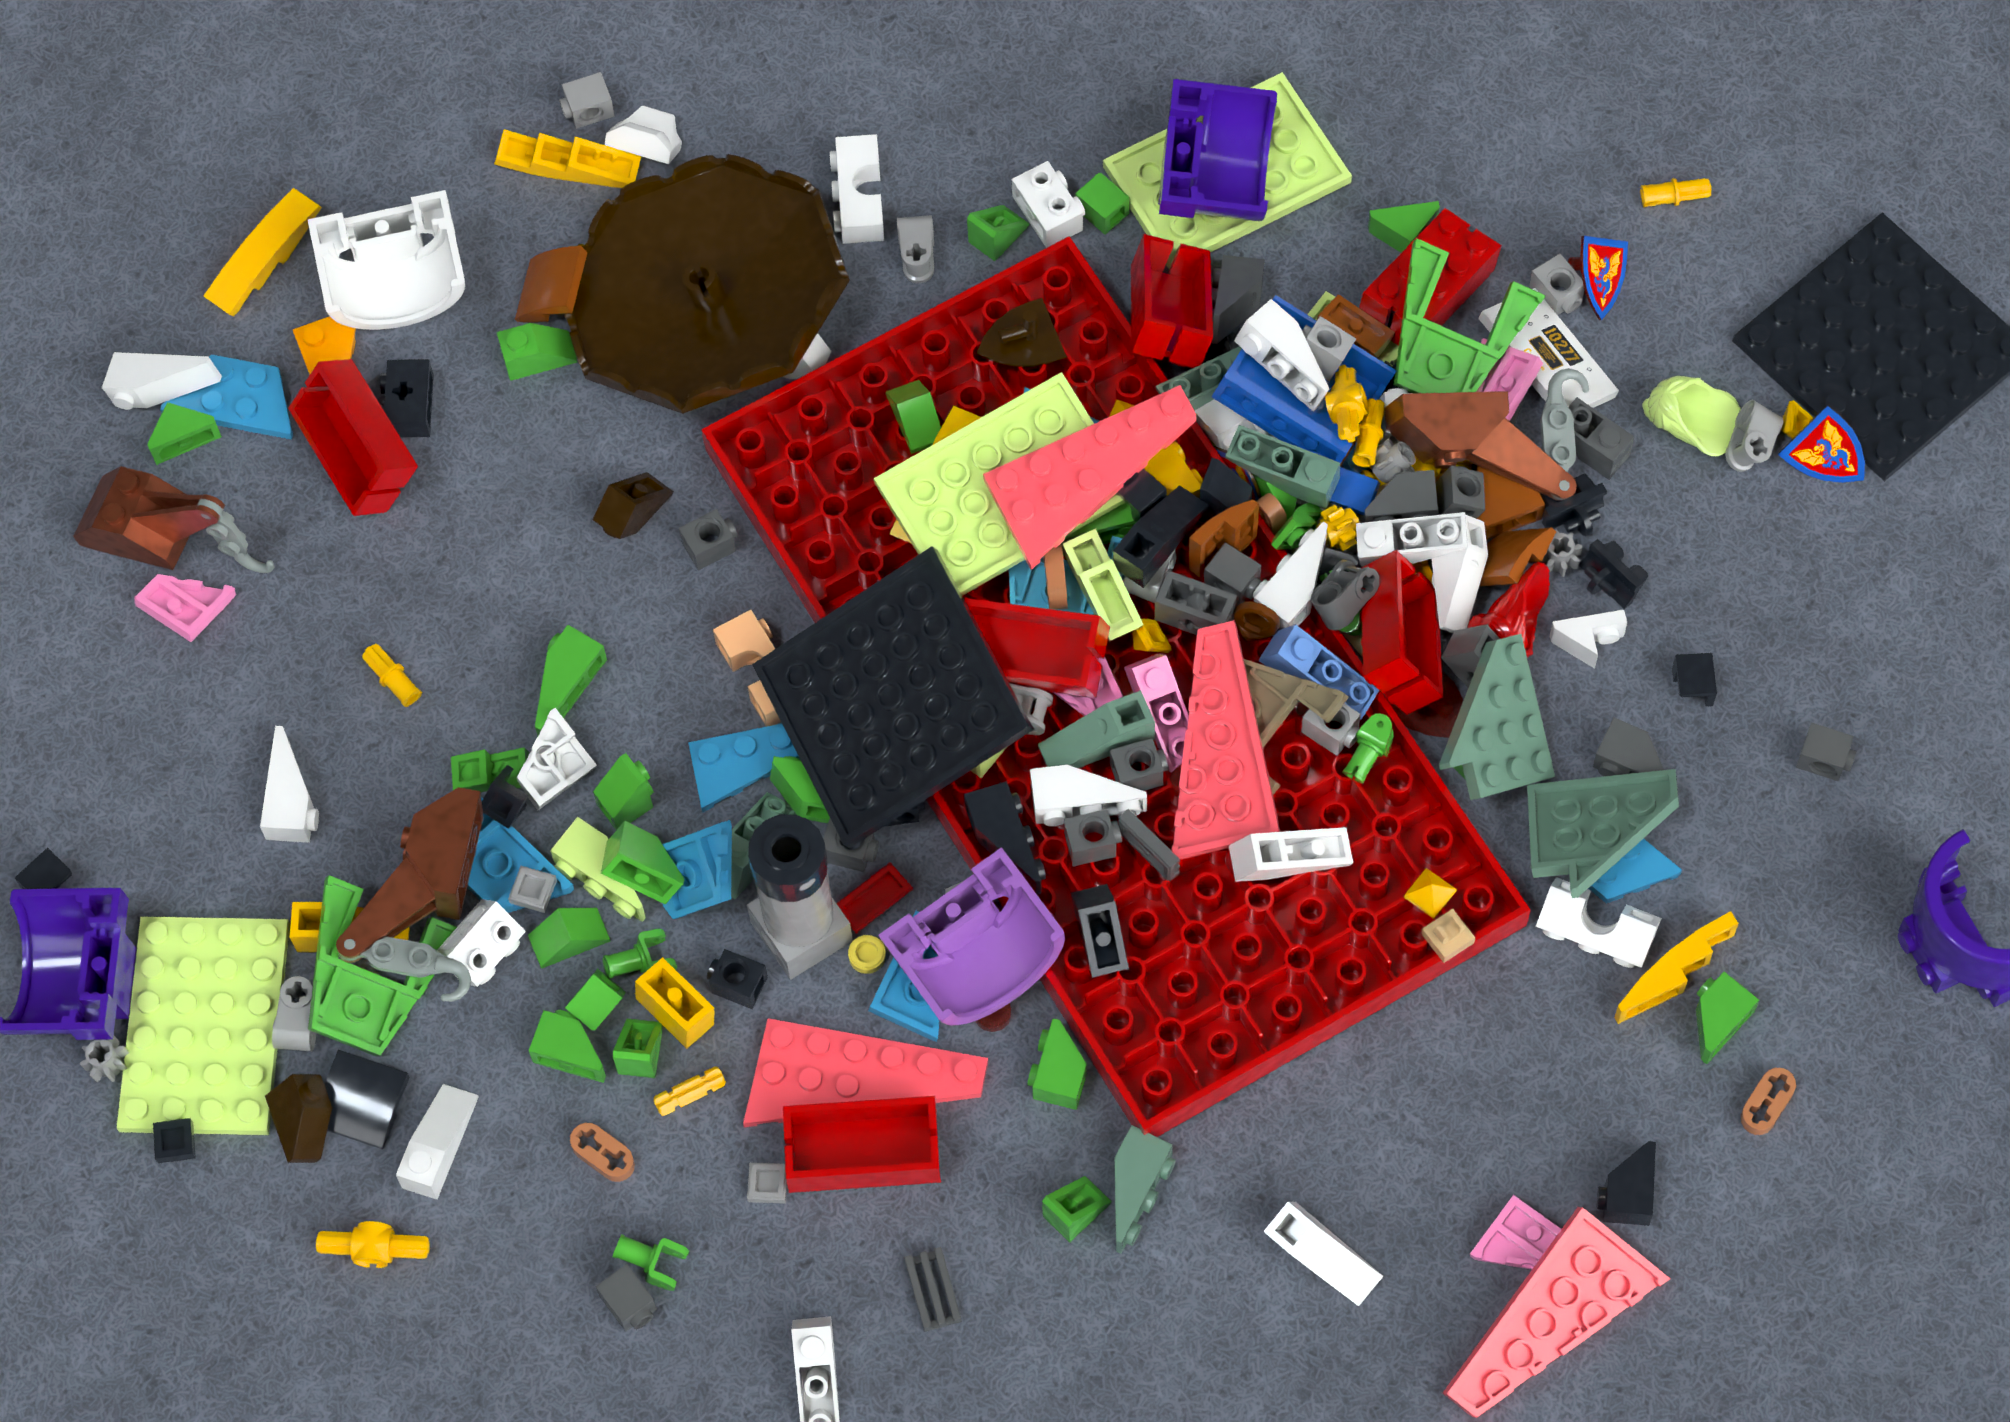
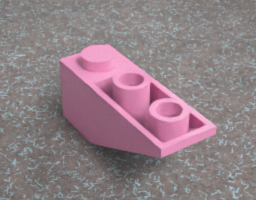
(1165, 703)

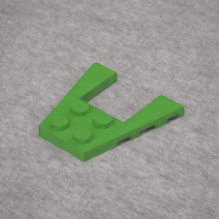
(1438, 358)
(352, 1001)

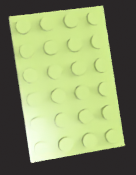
(1299, 172)
(943, 493)
(203, 1024)

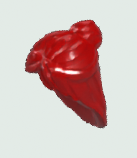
(1518, 607)

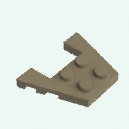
(1277, 694)

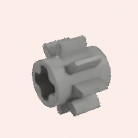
(1392, 460)
(1567, 557)
(113, 1058)

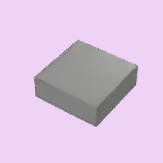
(532, 889)
(767, 1183)

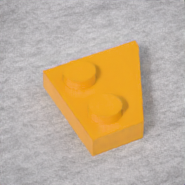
(324, 341)

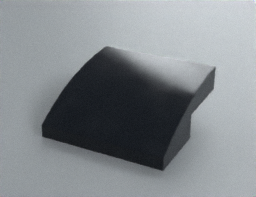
(363, 1098)

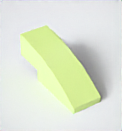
(1101, 583)

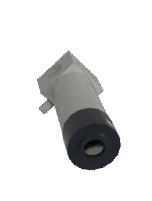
(794, 894)

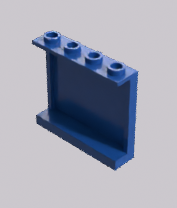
(1274, 408)

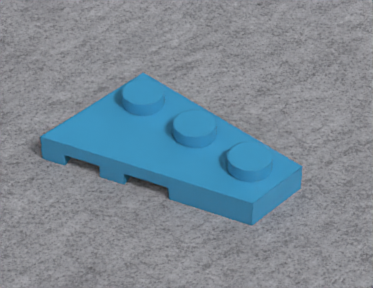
(736, 760)

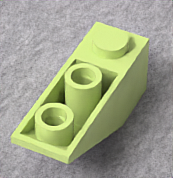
(581, 856)

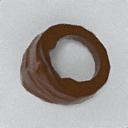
(1252, 625)

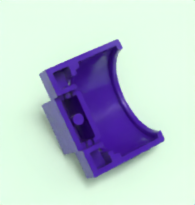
(1223, 160)
(1944, 935)
(73, 962)

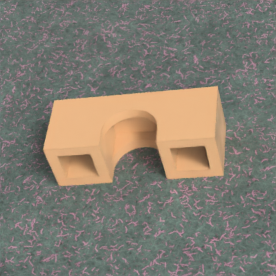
(742, 644)

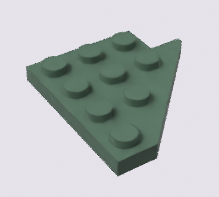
(1499, 725)
(1594, 822)

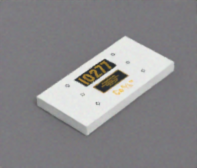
(1558, 350)

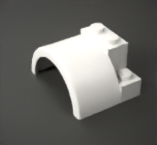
(393, 273)

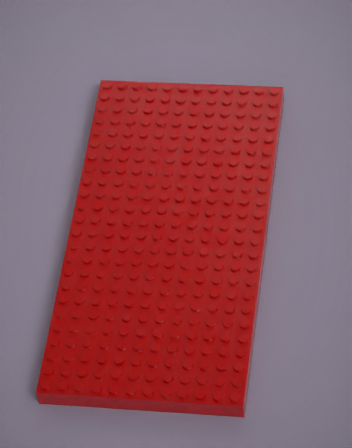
(1219, 969)

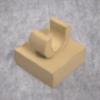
(1448, 935)

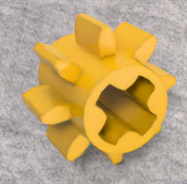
(1340, 527)

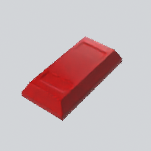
(874, 897)

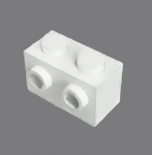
(1048, 204)
(483, 940)

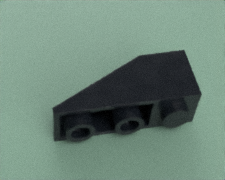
(1157, 535)
(997, 824)

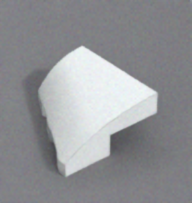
(554, 762)

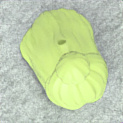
(1693, 413)

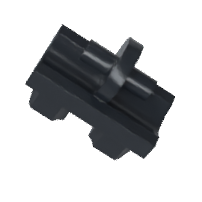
(1578, 510)
(1610, 574)

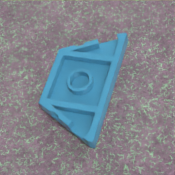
(245, 398)
(498, 860)
(706, 866)
(1635, 873)

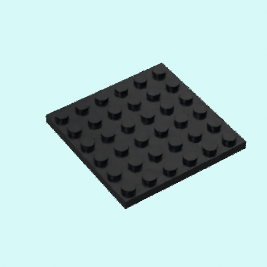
(1882, 344)
(892, 697)

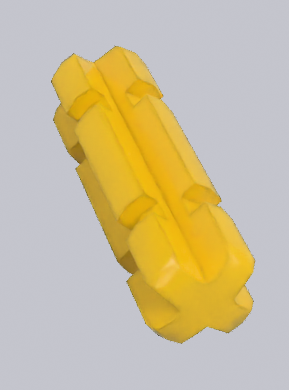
(689, 1091)

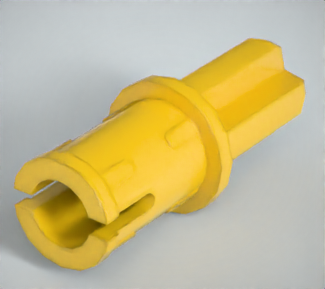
(1674, 192)
(1369, 435)
(391, 675)

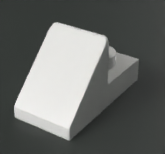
(1580, 634)

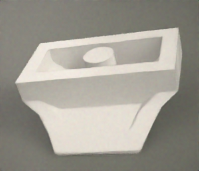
(646, 134)

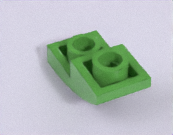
(1296, 526)

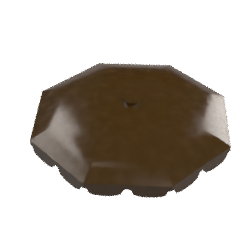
(705, 282)

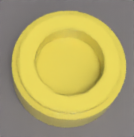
(866, 954)

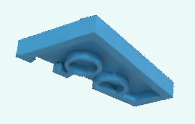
(903, 1004)

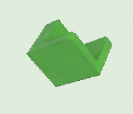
(1103, 203)
(595, 1000)

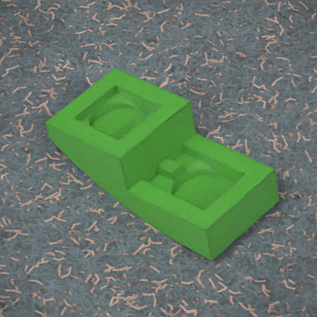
(479, 768)

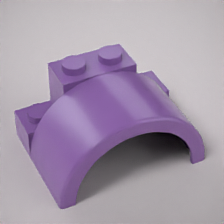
(981, 953)

